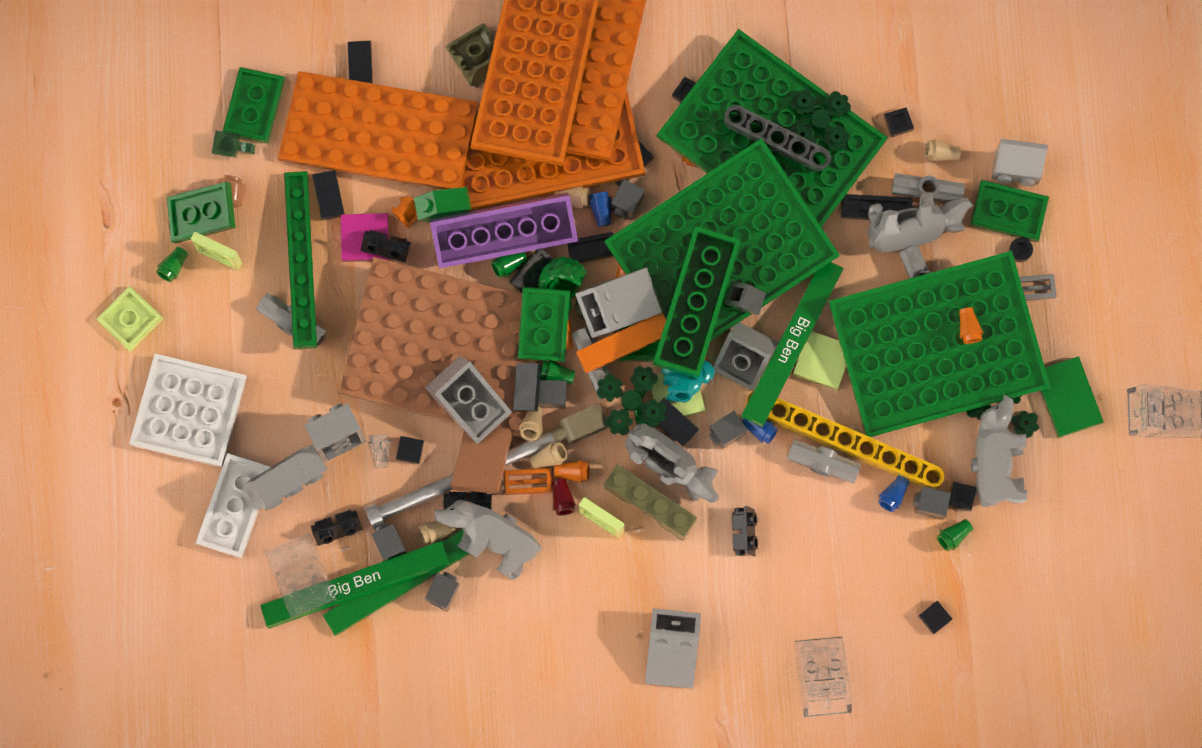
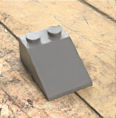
(468, 399)

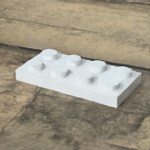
(231, 511)

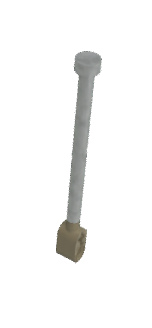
(573, 429)

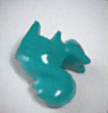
(684, 387)

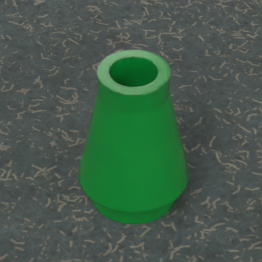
(172, 264)
(505, 265)
(554, 371)
(953, 535)

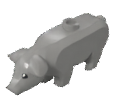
(915, 226)
(994, 457)
(670, 461)
(492, 531)

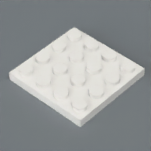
(188, 410)

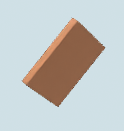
(482, 464)

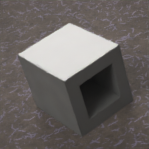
(627, 200)
(744, 298)
(552, 394)
(727, 430)
(932, 502)
(388, 542)
(442, 591)

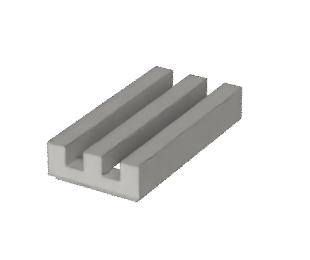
(1038, 278)

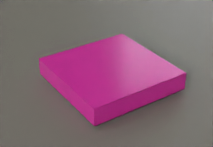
(352, 232)

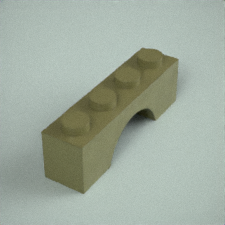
(652, 502)

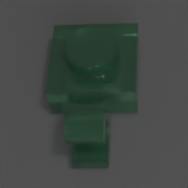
(228, 144)

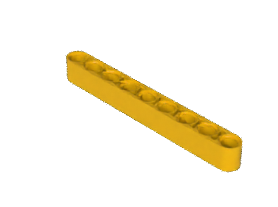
(856, 440)

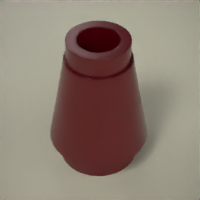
(562, 498)

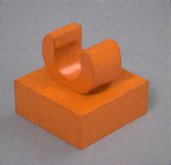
(405, 211)

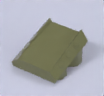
(473, 53)

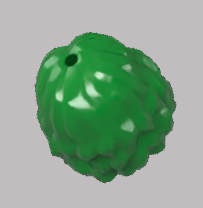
(563, 274)

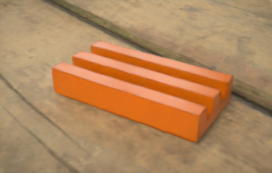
(535, 490)

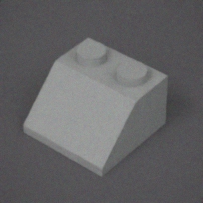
(1019, 162)
(745, 356)

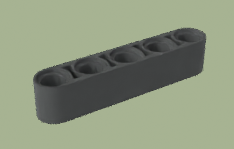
(783, 148)

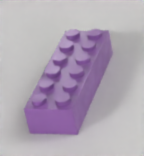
(503, 230)

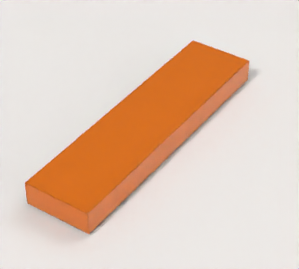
(621, 343)

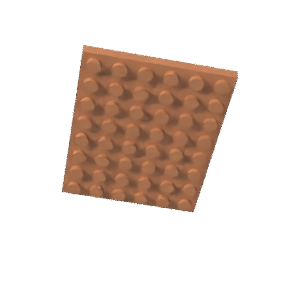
(418, 325)

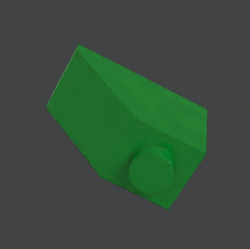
(442, 203)

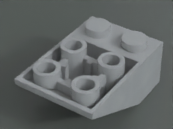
(619, 302)
(673, 648)

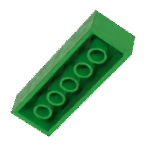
(696, 302)

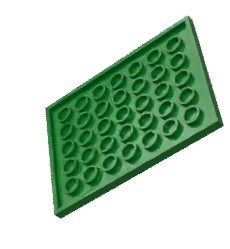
(765, 84)
(740, 199)
(908, 348)

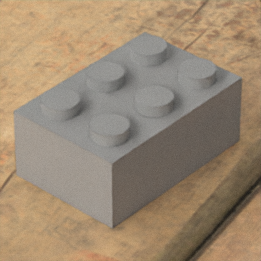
(335, 432)
(285, 478)

